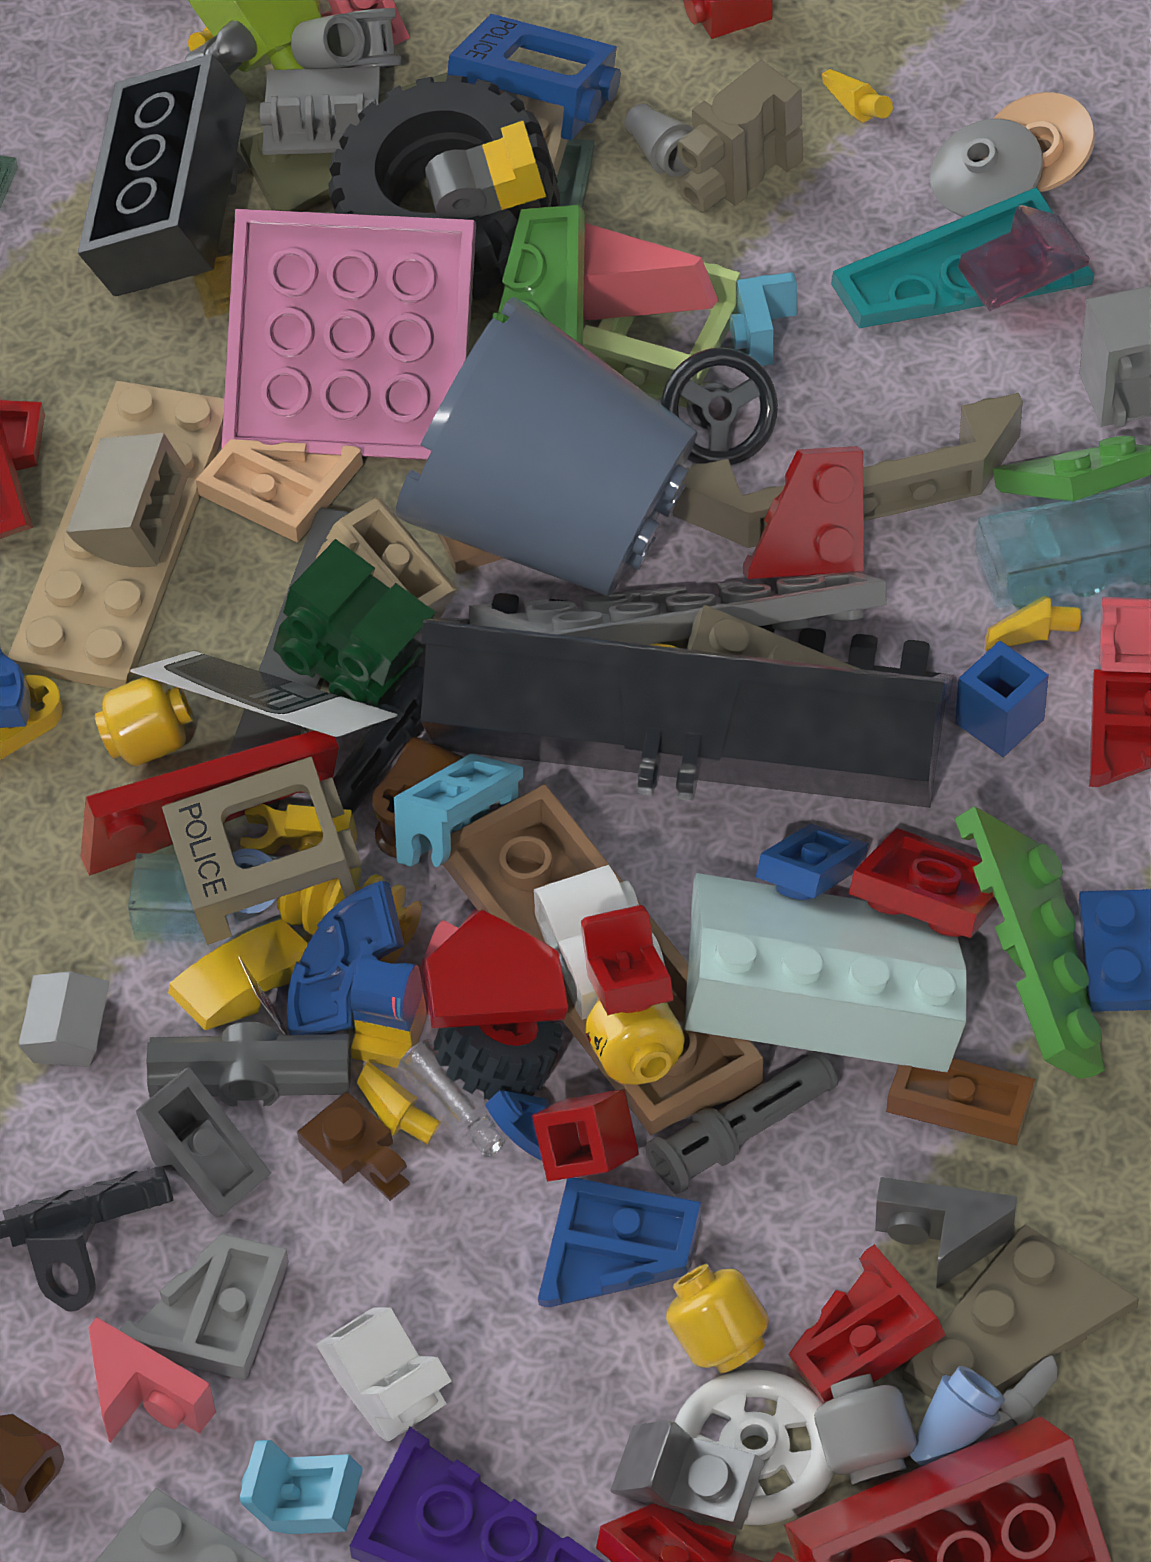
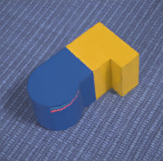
(386, 1010)

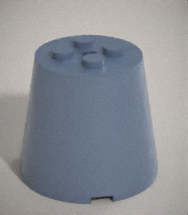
(548, 457)

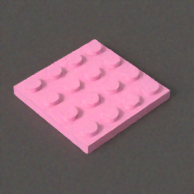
(345, 328)

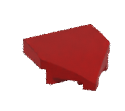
(493, 976)

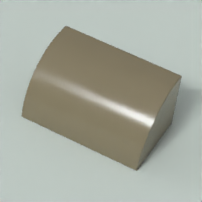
(129, 499)

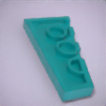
(923, 272)

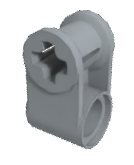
(353, 40)

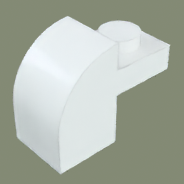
(384, 1372)

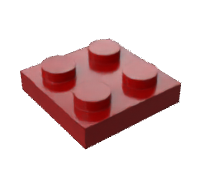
(924, 882)

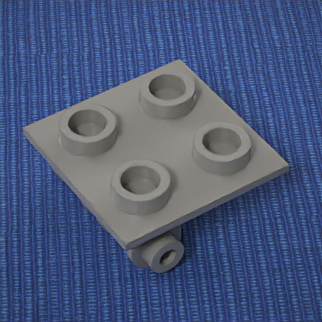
(314, 107)

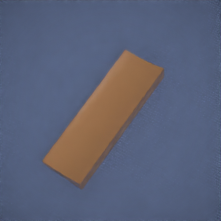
(539, 843)

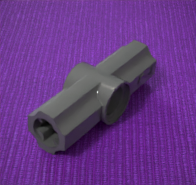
(253, 1063)

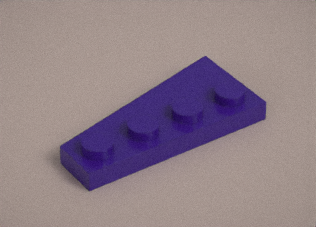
(446, 1514)

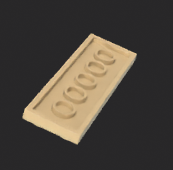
(93, 614)

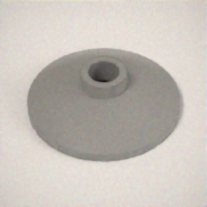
(1010, 168)

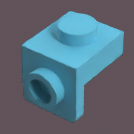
(757, 303)
(299, 1492)

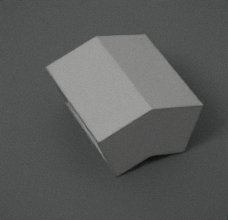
(63, 1018)

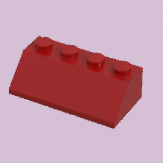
(990, 1502)

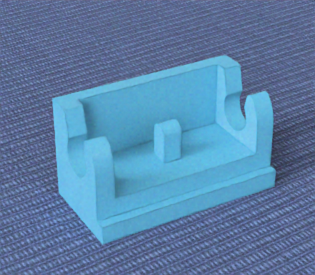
(449, 802)

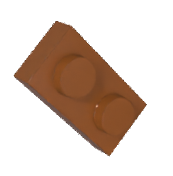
(964, 1099)

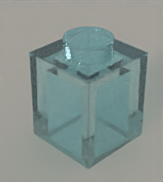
(161, 902)

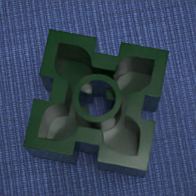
(351, 628)

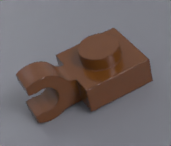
(354, 1141)

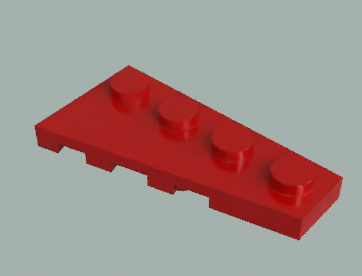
(132, 817)

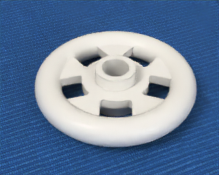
(795, 1408)

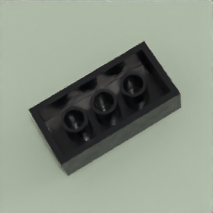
(163, 176)

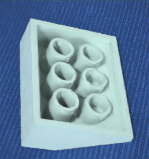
(822, 975)

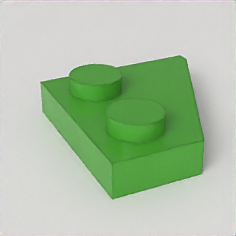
(1077, 473)

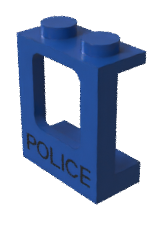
(582, 95)

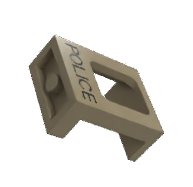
(207, 862)

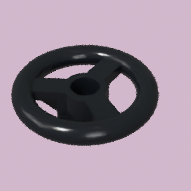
(700, 396)

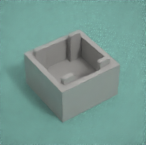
(1118, 356)

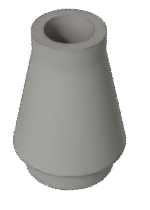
(658, 138)

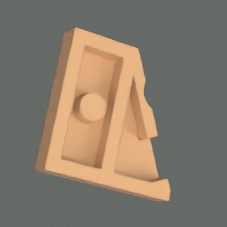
(277, 483)

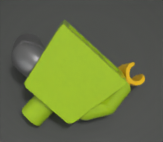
(252, 31)

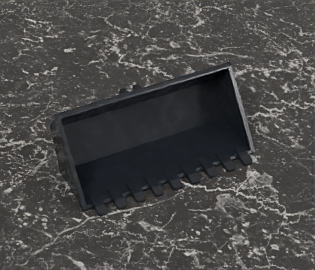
(688, 711)

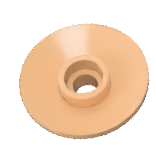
(1060, 128)

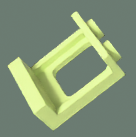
(651, 364)

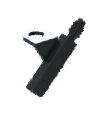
(62, 1224)

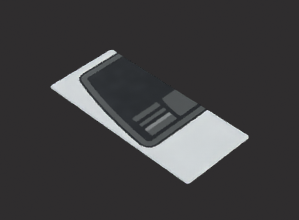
(264, 693)

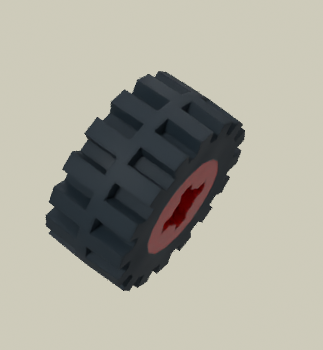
(499, 1055)

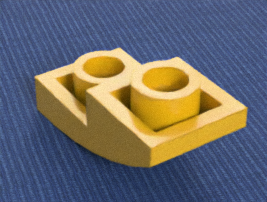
(217, 986)

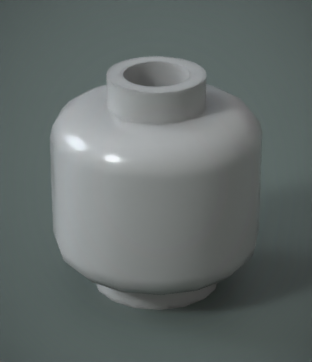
(865, 1429)

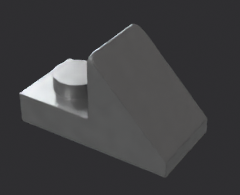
(201, 1142)
(963, 1219)
(687, 1474)

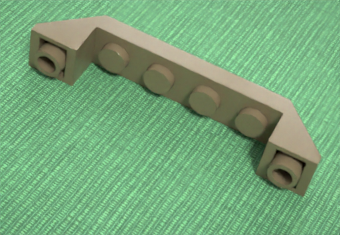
(889, 487)

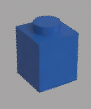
(1001, 698)

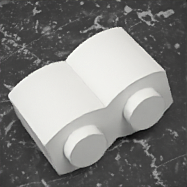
(559, 916)

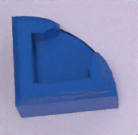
(514, 1117)

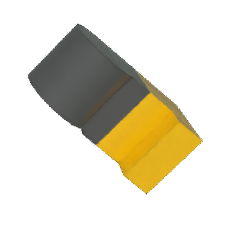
(485, 176)

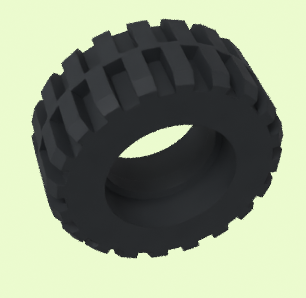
(410, 128)

